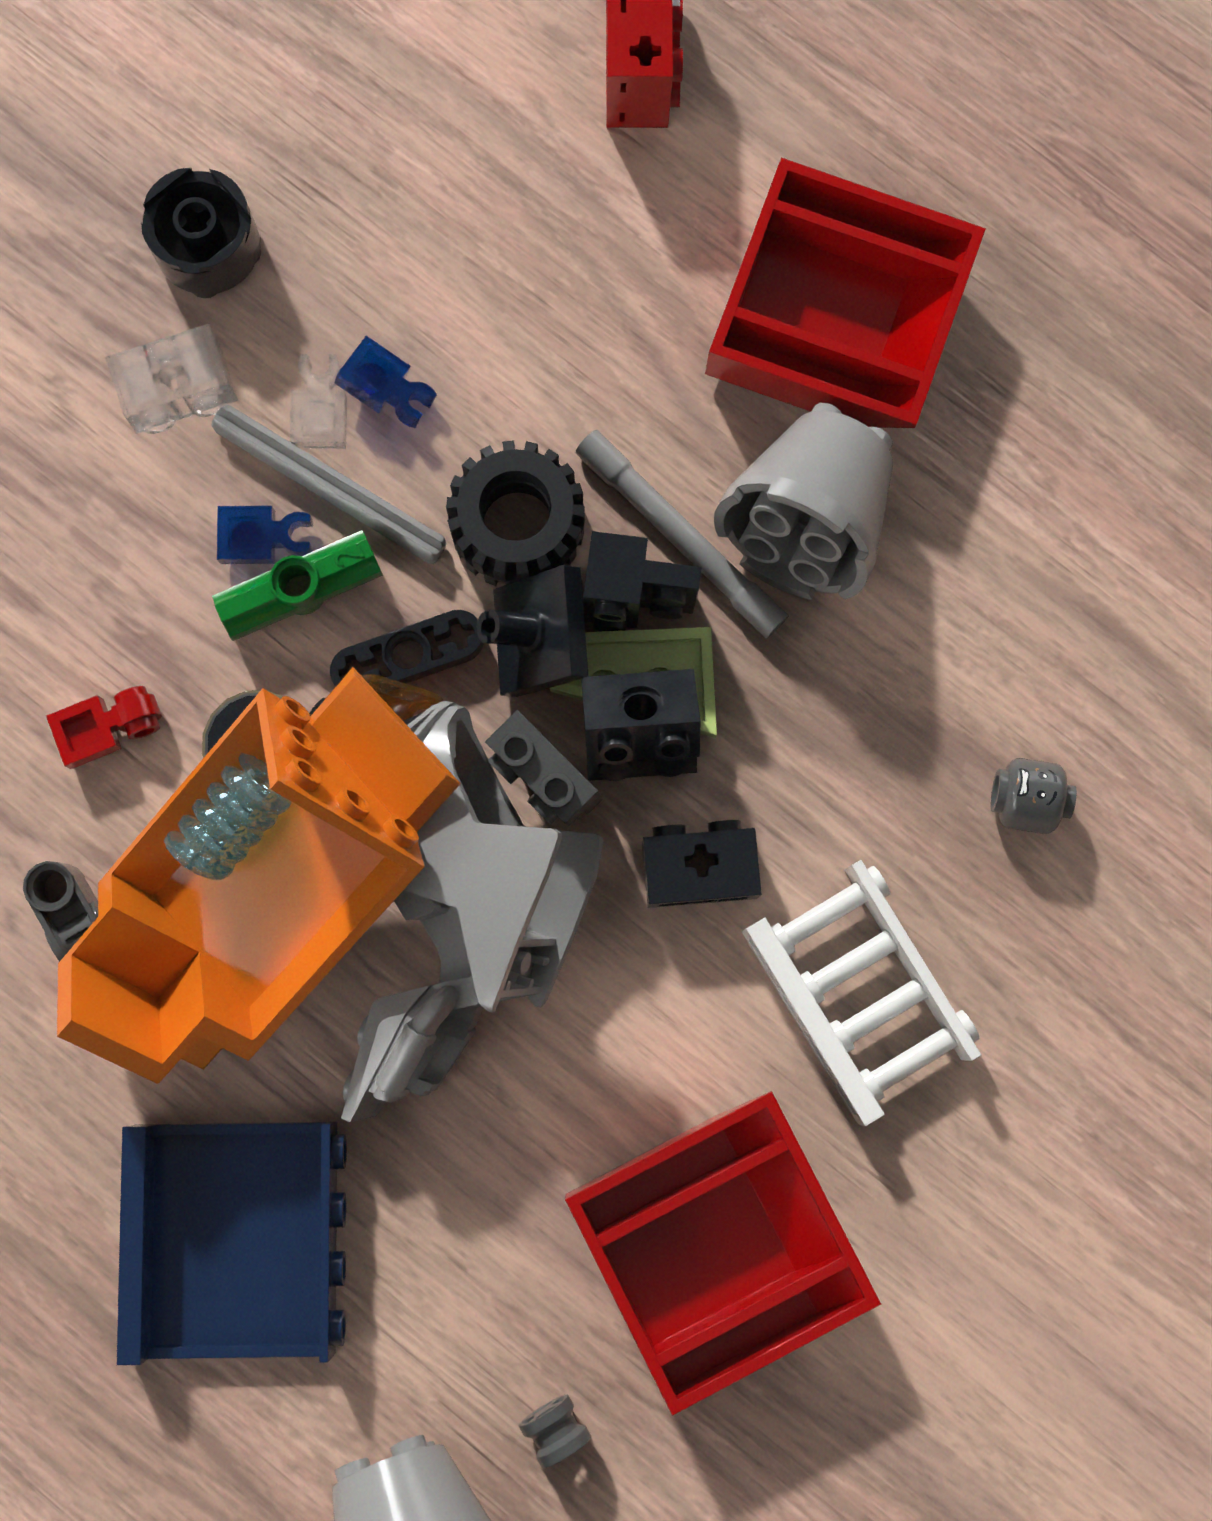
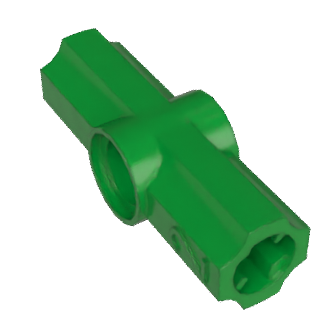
(263, 598)

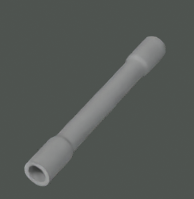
(743, 594)

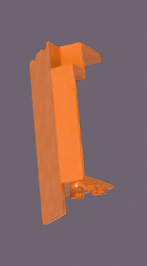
(222, 963)

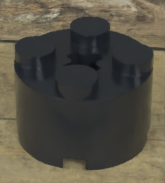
(204, 202)

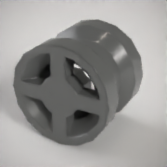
(555, 1431)

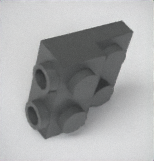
(557, 784)

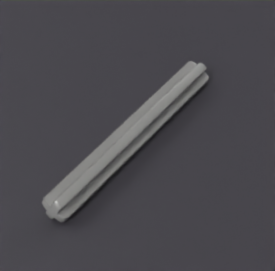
(329, 484)

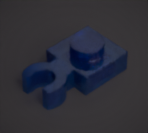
(379, 378)
(252, 534)

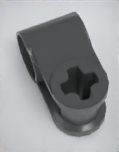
(69, 916)

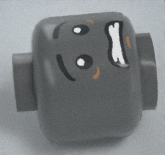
(1032, 796)

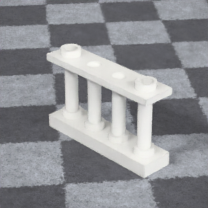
(835, 1039)

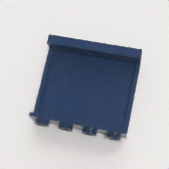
(230, 1241)

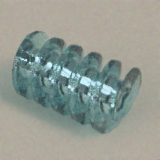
(228, 822)

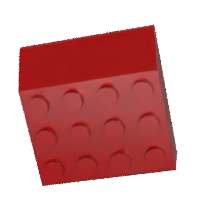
(843, 298)
(721, 1251)

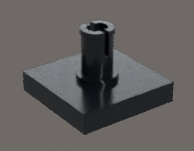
(538, 631)

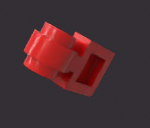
(89, 730)

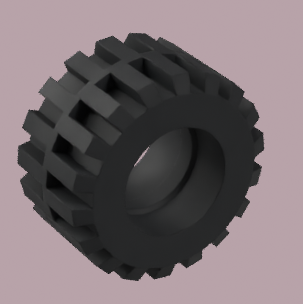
(515, 473)

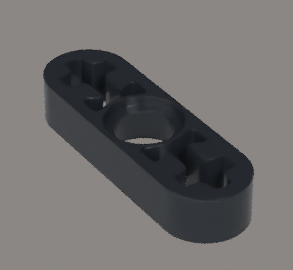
(387, 642)

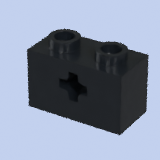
(730, 879)

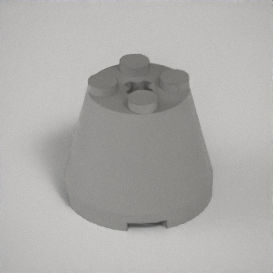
(812, 505)
(410, 1486)

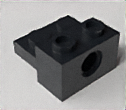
(623, 581)
(641, 724)

